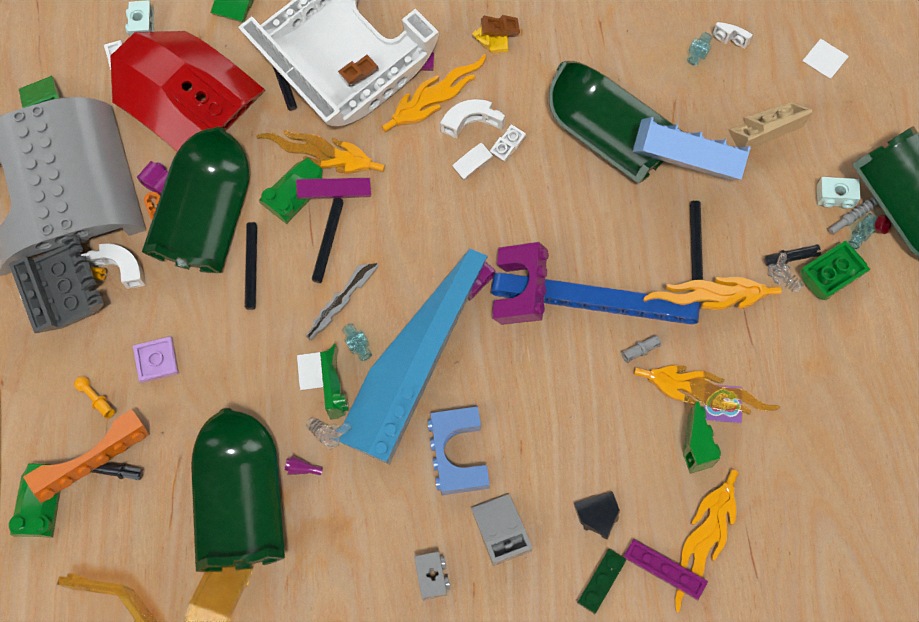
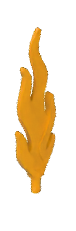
(413, 111)
(722, 296)
(713, 529)

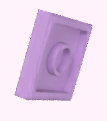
(155, 359)

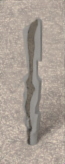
(341, 299)

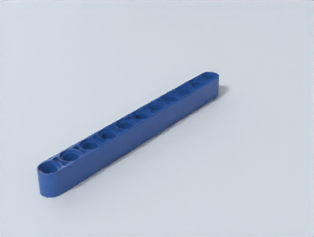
(599, 299)

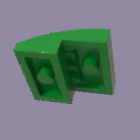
(231, 9)

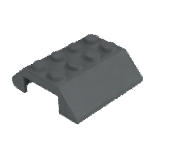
(57, 287)

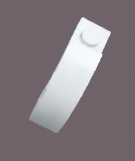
(469, 112)
(112, 254)

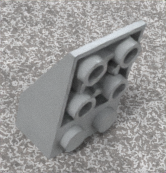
(501, 530)

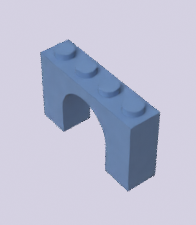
(453, 478)

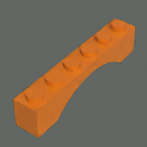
(51, 479)

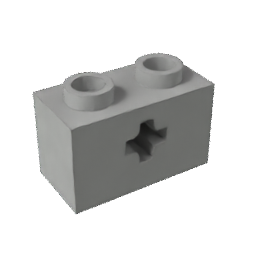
(429, 588)

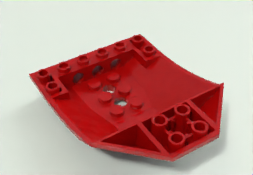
(150, 78)

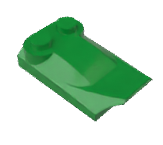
(282, 196)
(833, 271)
(334, 399)
(30, 515)

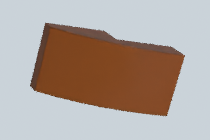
(500, 26)
(358, 71)

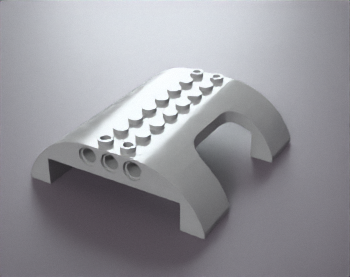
(63, 177)

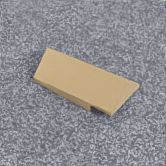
(770, 124)

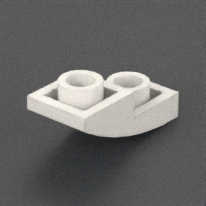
(727, 32)
(508, 143)
(472, 161)

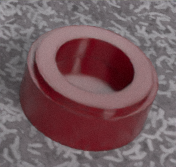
(882, 224)

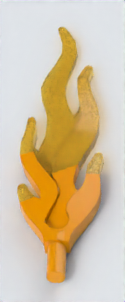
(346, 161)
(695, 383)

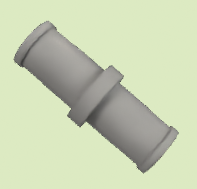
(641, 348)

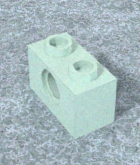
(140, 17)
(847, 188)

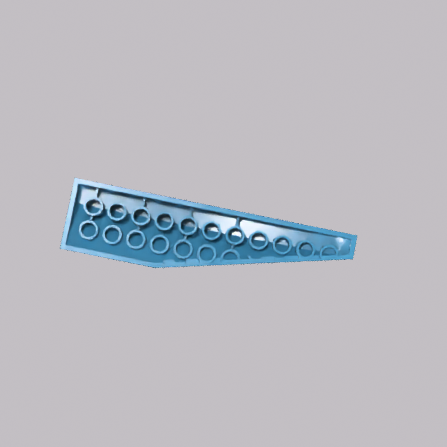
(406, 366)

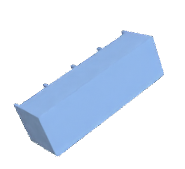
(690, 150)

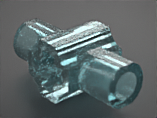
(699, 48)
(863, 231)
(356, 342)

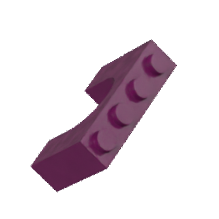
(530, 303)

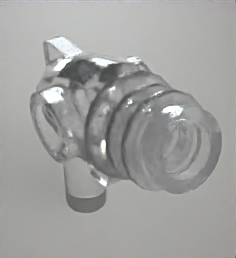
(781, 274)
(327, 434)

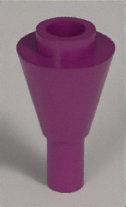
(297, 466)

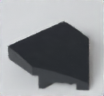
(598, 513)

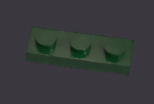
(601, 581)

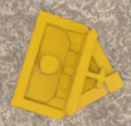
(494, 44)

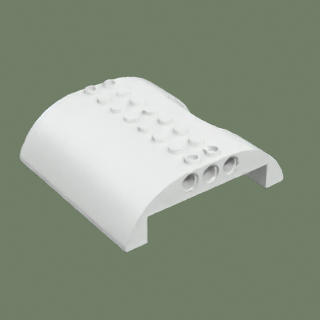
(319, 37)

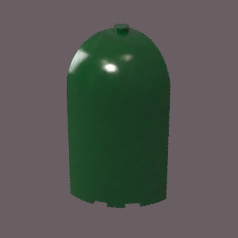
(602, 116)
(894, 182)
(200, 202)
(235, 494)

